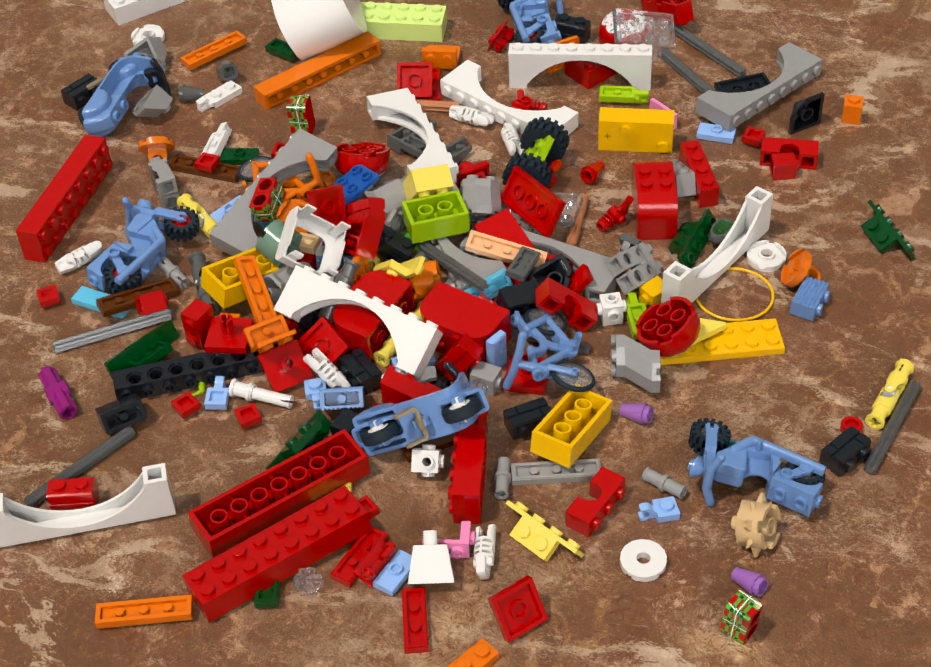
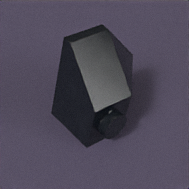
(806, 113)
(555, 268)

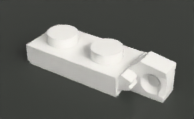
(219, 96)
(218, 140)

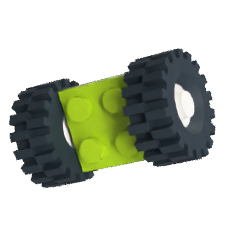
(542, 143)

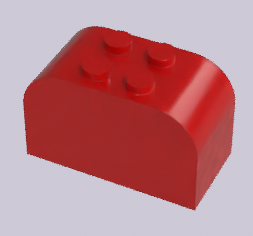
(654, 200)
(462, 313)
(364, 327)

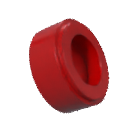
(851, 421)

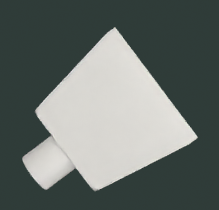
(430, 561)

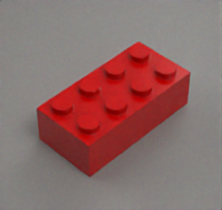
(468, 474)

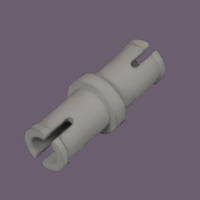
(174, 272)
(502, 478)
(664, 483)

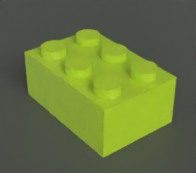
(435, 216)

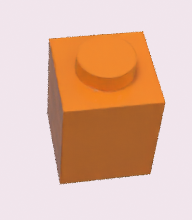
(852, 109)

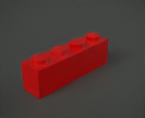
(706, 185)

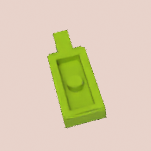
(623, 94)
(633, 312)

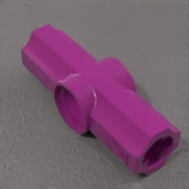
(57, 392)

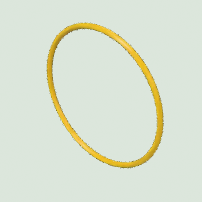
(743, 319)

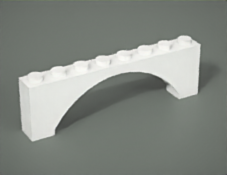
(629, 60)
(464, 87)
(402, 109)
(748, 227)
(412, 338)
(144, 500)

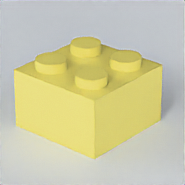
(427, 181)

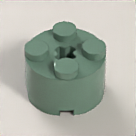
(269, 243)

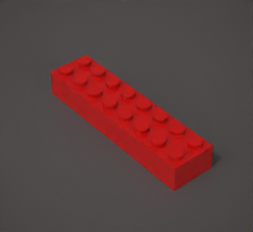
(64, 199)
(278, 492)
(277, 553)

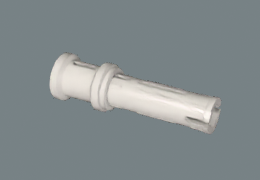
(251, 392)

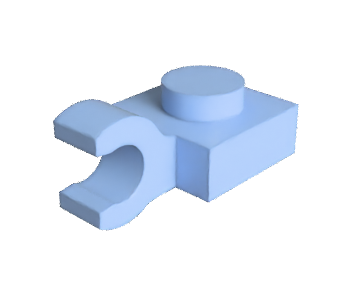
(312, 391)
(217, 397)
(662, 509)

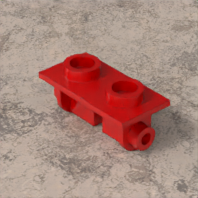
(502, 37)
(375, 562)

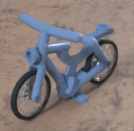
(565, 374)

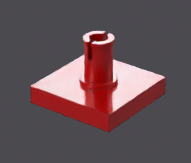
(417, 78)
(329, 203)
(227, 335)
(326, 339)
(285, 366)
(524, 381)
(518, 608)

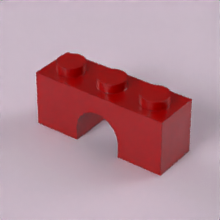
(804, 151)
(554, 296)
(588, 515)

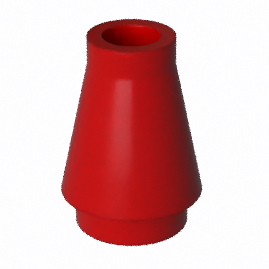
(591, 172)

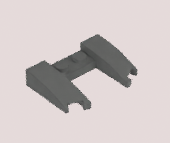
(407, 140)

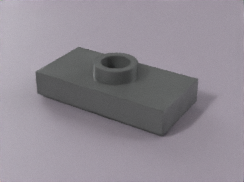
(523, 264)

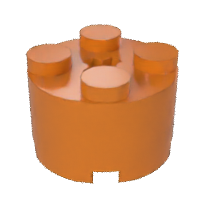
(426, 280)

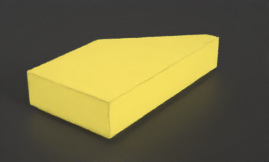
(710, 328)

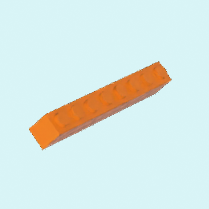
(317, 70)

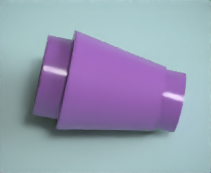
(637, 412)
(750, 581)

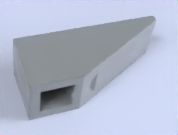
(684, 179)

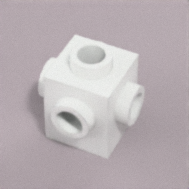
(611, 308)
(420, 464)

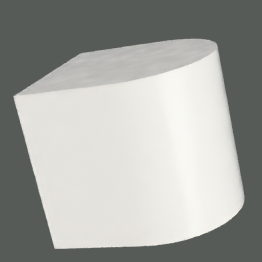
(318, 24)

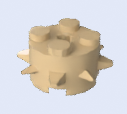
(756, 524)

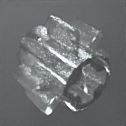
(307, 581)

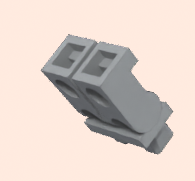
(163, 182)
(641, 263)

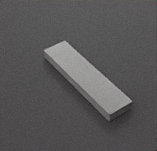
(551, 472)

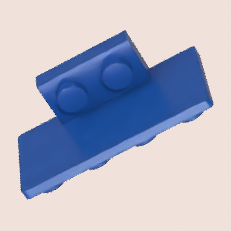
(356, 182)

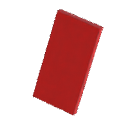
(532, 201)
(504, 226)

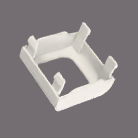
(331, 234)

